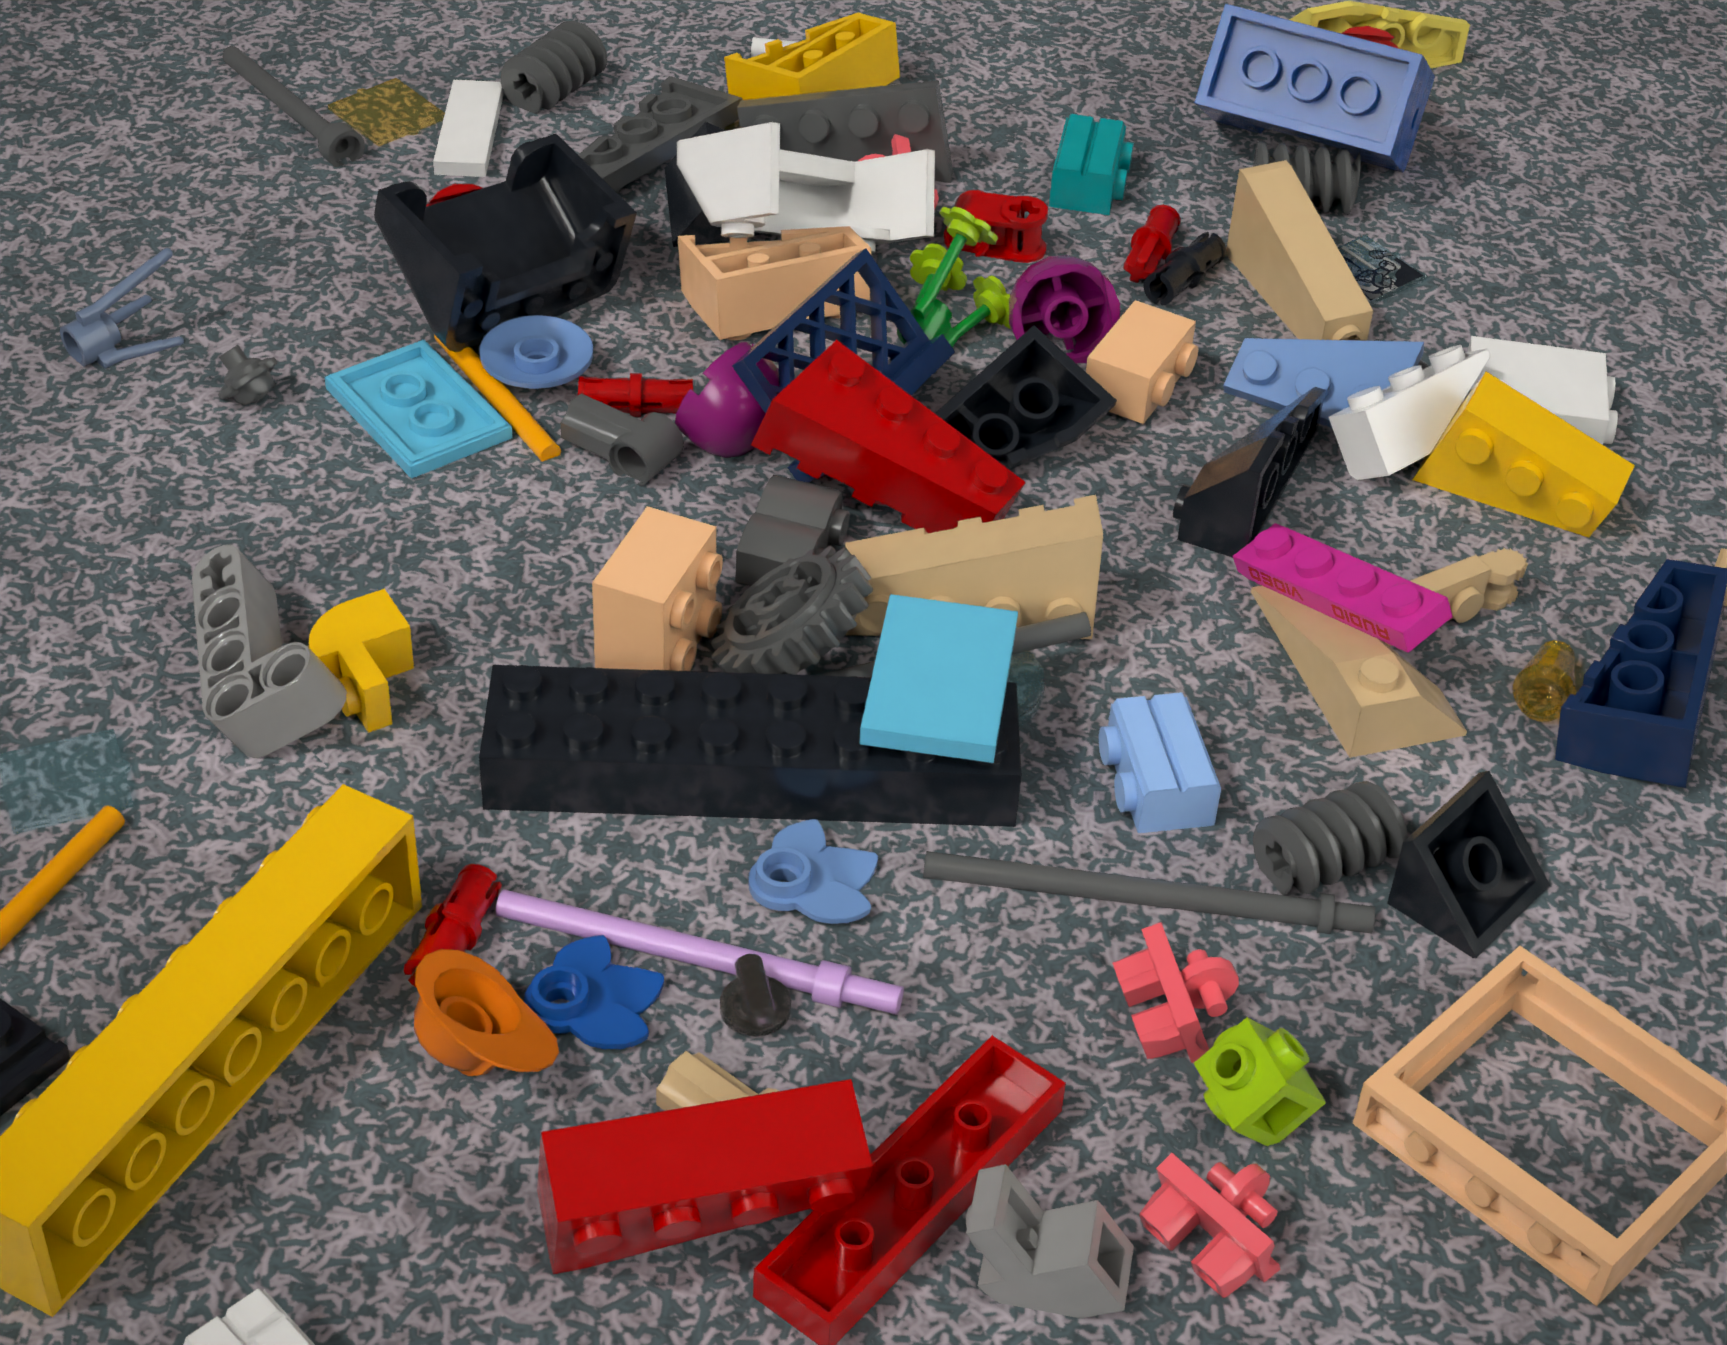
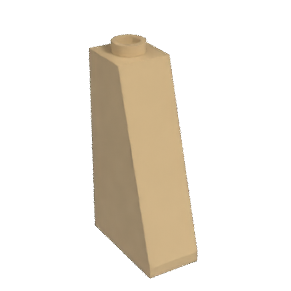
(1292, 257)

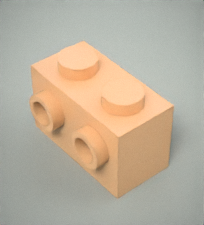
(1143, 359)

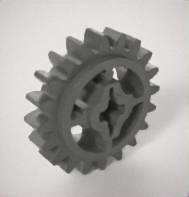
(793, 614)

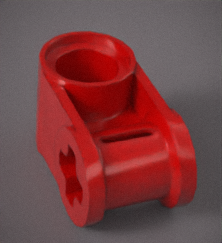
(1007, 220)

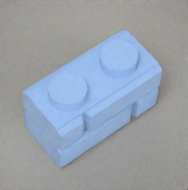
(1160, 763)

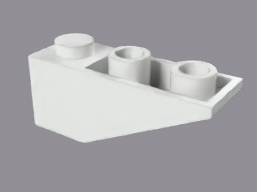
(1405, 421)

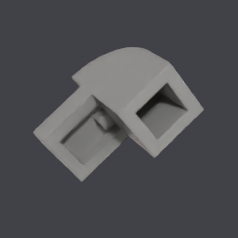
(1047, 1260)

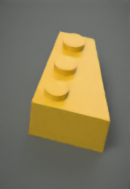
(833, 57)
(1525, 461)

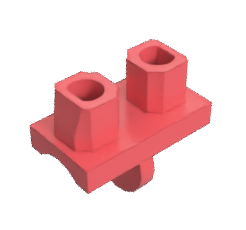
(1200, 985)
(1237, 1244)

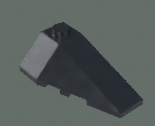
(1027, 402)
(1246, 480)

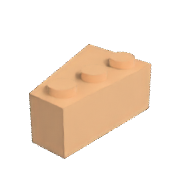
(758, 283)

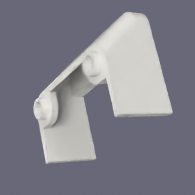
(757, 187)

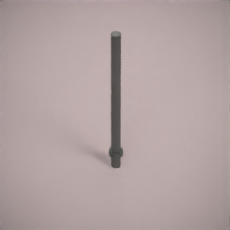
(1319, 912)

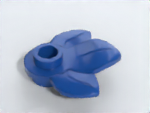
(601, 995)

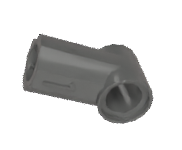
(628, 443)

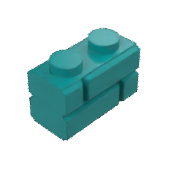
(1090, 165)

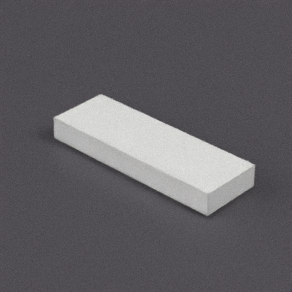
(468, 128)

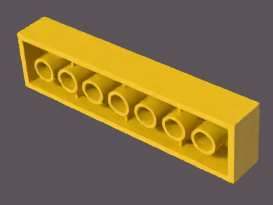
(199, 1043)

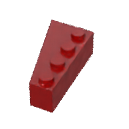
(884, 444)
(698, 1172)

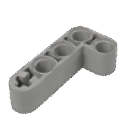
(250, 682)

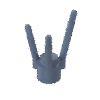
(95, 332)

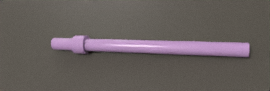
(827, 983)

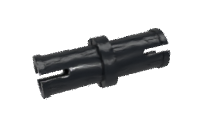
(1184, 268)

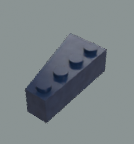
(1650, 687)

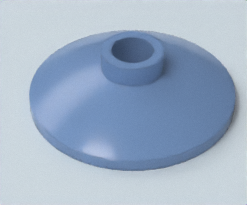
(536, 352)

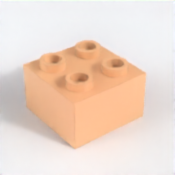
(657, 594)

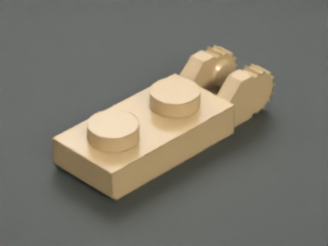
(1477, 582)

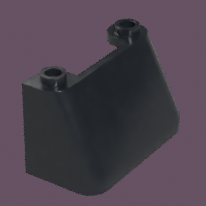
(510, 249)

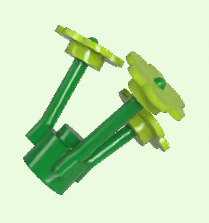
(942, 269)

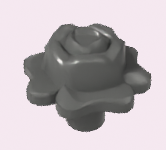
(246, 377)

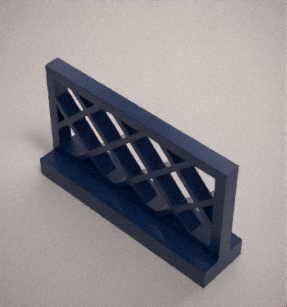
(907, 366)

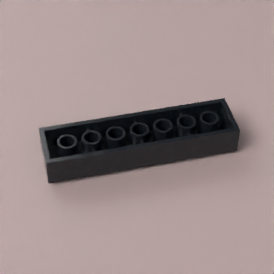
(723, 750)

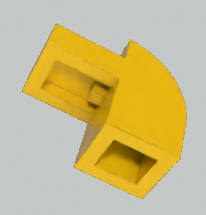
(362, 647)

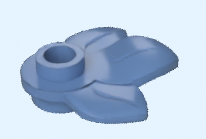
(820, 877)

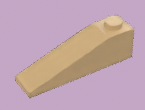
(1359, 681)

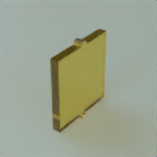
(387, 111)

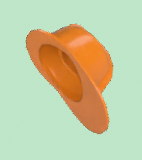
(476, 1019)

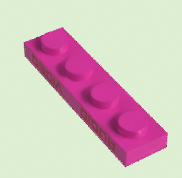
(1343, 587)

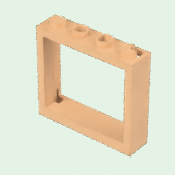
(1496, 1187)

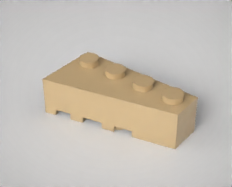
(1025, 563)

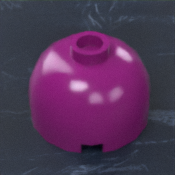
(1067, 300)
(725, 413)

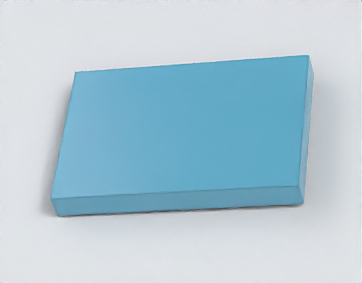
(418, 408)
(939, 678)

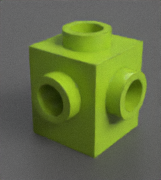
(1259, 1082)

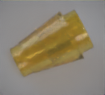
(1550, 670)

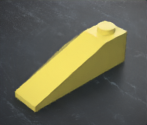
(1434, 36)

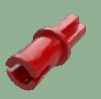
(1152, 242)

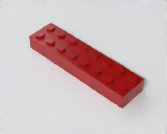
(918, 1187)

